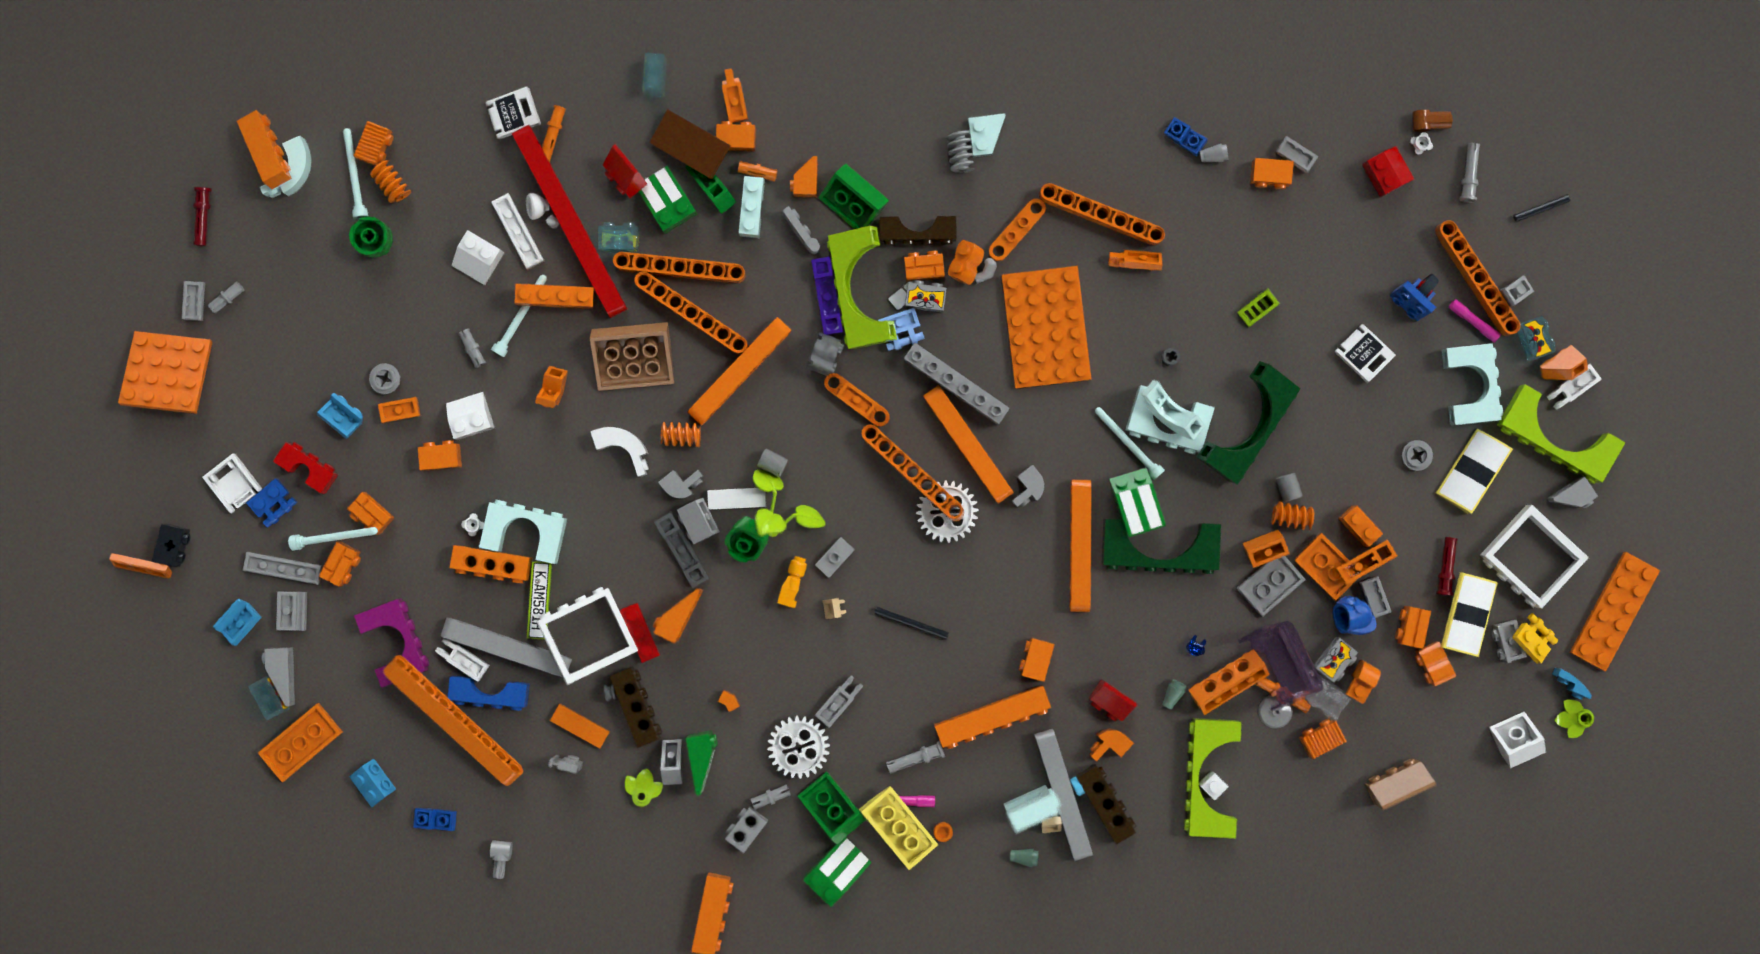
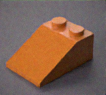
(675, 620)

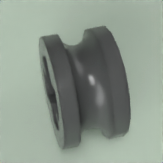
(1172, 362)
(610, 692)

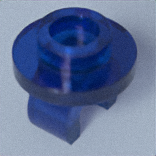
(1195, 648)

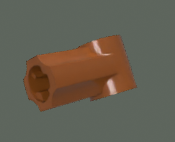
(1425, 120)

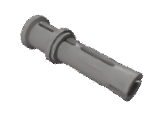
(1469, 181)
(924, 755)

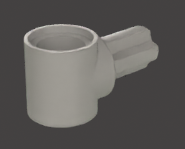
(500, 852)

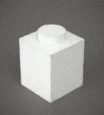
(1213, 785)

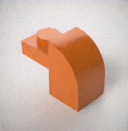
(552, 387)
(1364, 680)
(1110, 738)

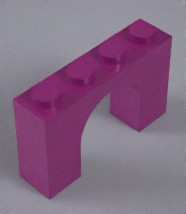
(394, 615)

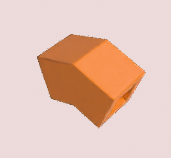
(729, 700)

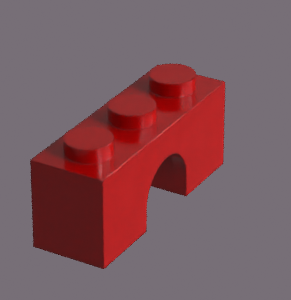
(320, 476)

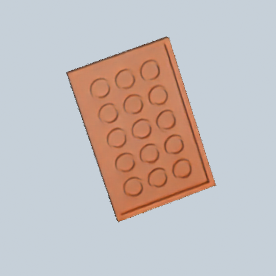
(1046, 327)

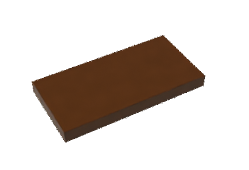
(690, 144)

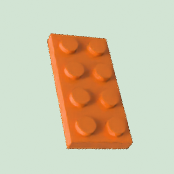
(300, 742)

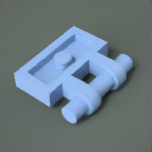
(904, 322)

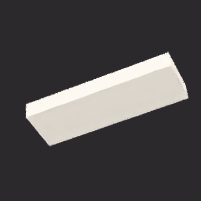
(736, 498)

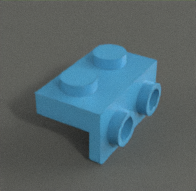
(340, 415)
(237, 621)
(372, 782)

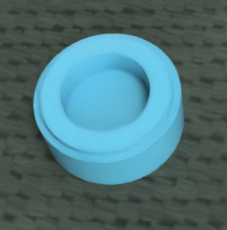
(1077, 786)

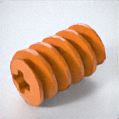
(388, 182)
(680, 434)
(1295, 515)

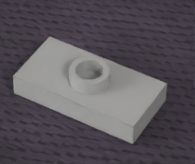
(1295, 152)
(193, 300)
(834, 557)
(1375, 596)

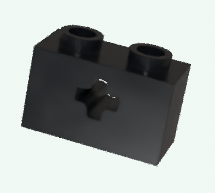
(167, 554)

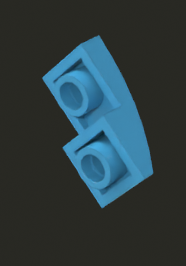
(1575, 686)

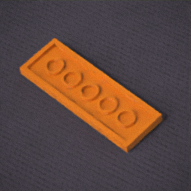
(1614, 611)

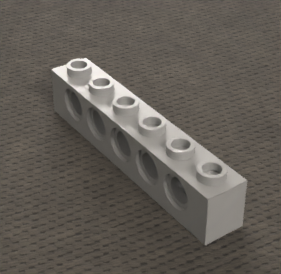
(956, 383)

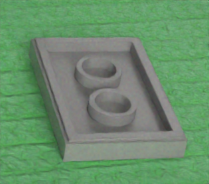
(1270, 584)

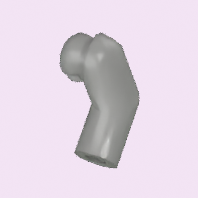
(988, 271)

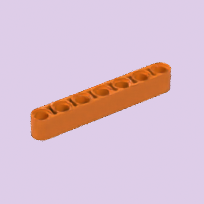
(1111, 213)
(671, 262)
(1486, 282)
(682, 310)
(739, 371)
(968, 444)
(909, 464)
(1080, 546)

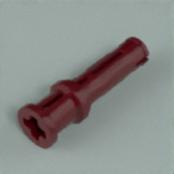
(202, 206)
(1446, 576)

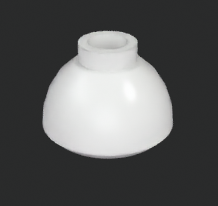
(536, 206)

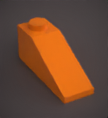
(1366, 562)

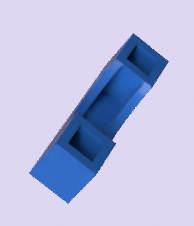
(464, 690)

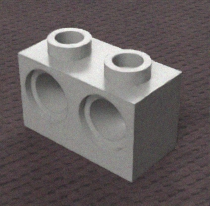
(749, 831)

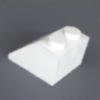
(476, 257)
(469, 416)
(1518, 739)

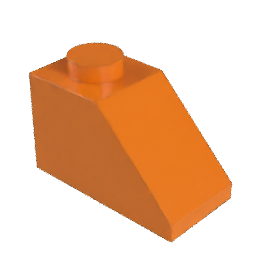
(805, 179)

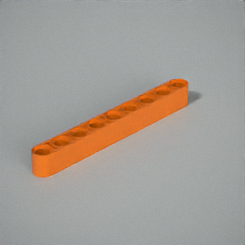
(453, 720)

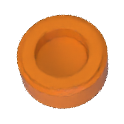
(943, 832)

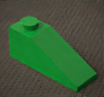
(713, 189)

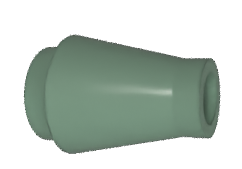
(1173, 693)
(1026, 857)

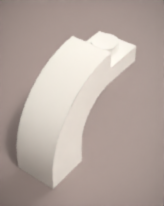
(614, 436)

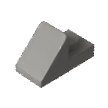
(1516, 291)

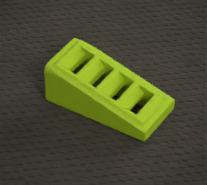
(1271, 297)

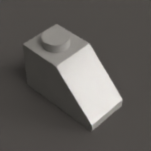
(1576, 494)
(672, 762)

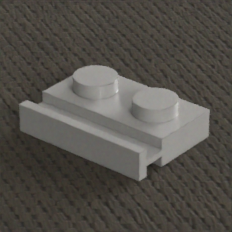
(291, 610)
(568, 763)

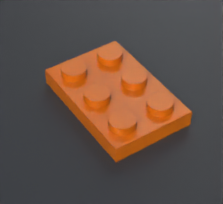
(1320, 563)

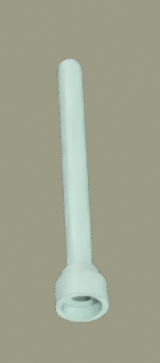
(359, 209)
(501, 346)
(1154, 469)
(296, 542)

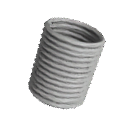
(772, 462)
(1289, 487)

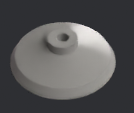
(1276, 718)

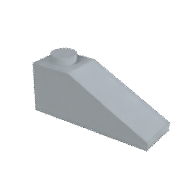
(280, 668)

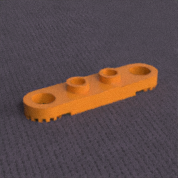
(1017, 229)
(856, 399)

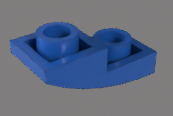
(1185, 136)
(435, 819)

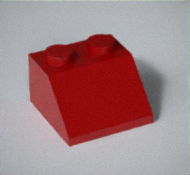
(1387, 171)
(623, 172)
(1112, 701)

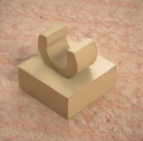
(832, 608)
(1051, 824)

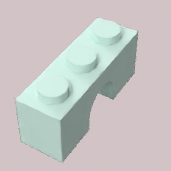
(751, 207)

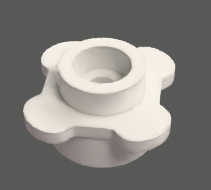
(1427, 145)
(473, 519)

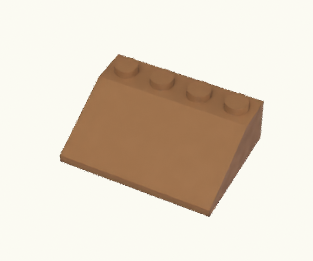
(632, 356)

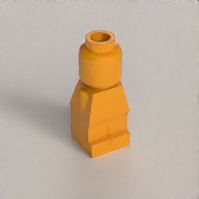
(791, 585)

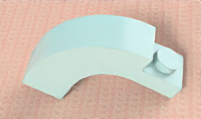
(300, 164)
(1170, 414)

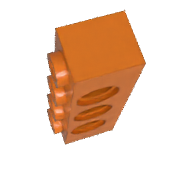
(461, 554)
(1224, 691)

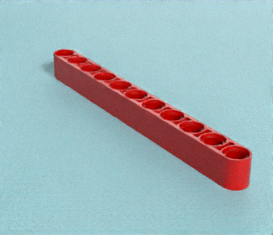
(569, 221)

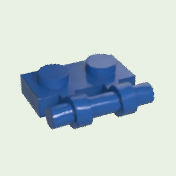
(267, 498)

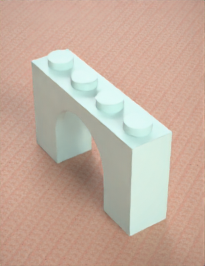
(1483, 361)
(1142, 423)
(500, 516)
(1032, 807)

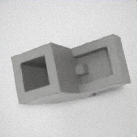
(1034, 485)
(677, 487)

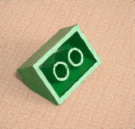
(853, 198)

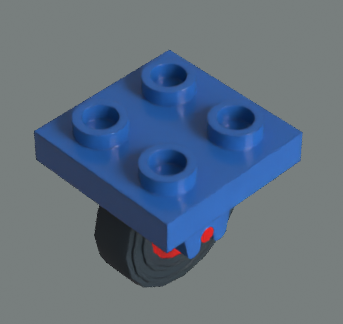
(1416, 297)

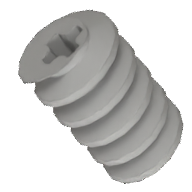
(959, 152)

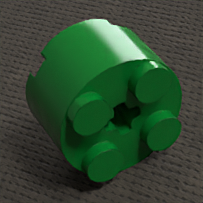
(363, 230)
(744, 540)

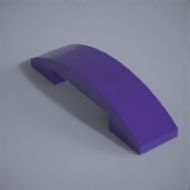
(827, 295)

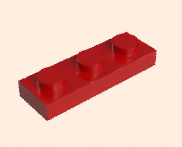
(640, 632)

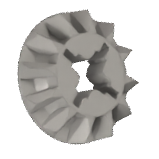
(382, 370)
(1425, 457)

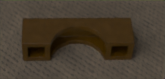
(943, 231)

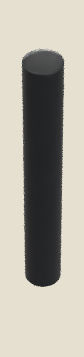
(1541, 208)

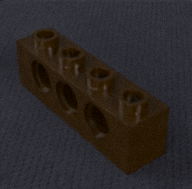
(641, 736)
(1120, 831)

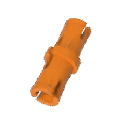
(757, 171)

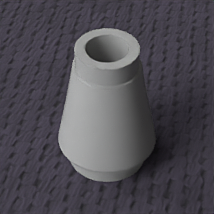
(1214, 154)

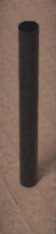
(912, 623)

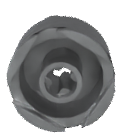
(824, 354)

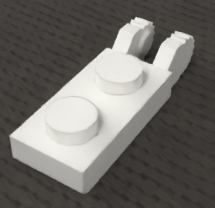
(1573, 388)
(464, 660)

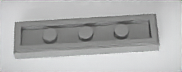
(282, 568)

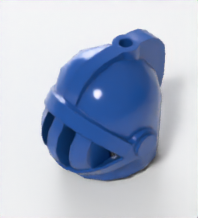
(1353, 616)

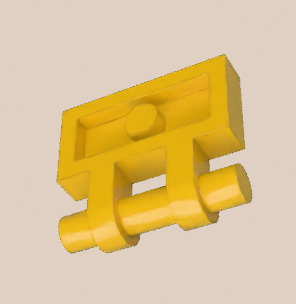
(1531, 642)

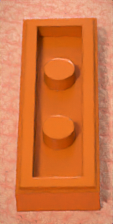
(140, 566)
(580, 725)

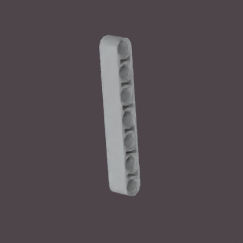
(502, 646)
(1063, 790)

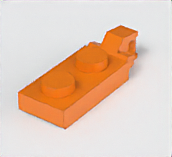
(734, 98)
(1136, 260)

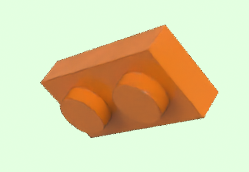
(399, 410)

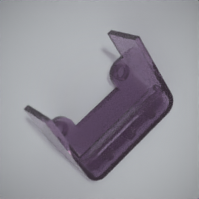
(1288, 660)

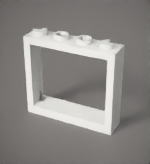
(1555, 534)
(565, 609)

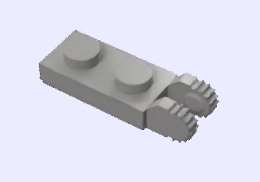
(802, 232)
(837, 703)

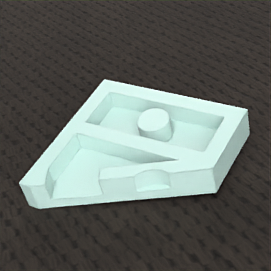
(984, 133)

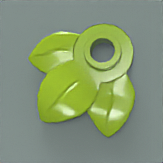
(1572, 718)
(644, 785)

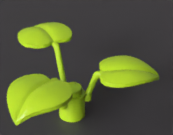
(772, 523)

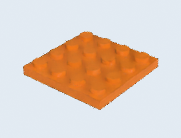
(165, 372)

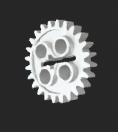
(948, 529)
(804, 763)

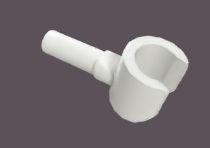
(552, 221)

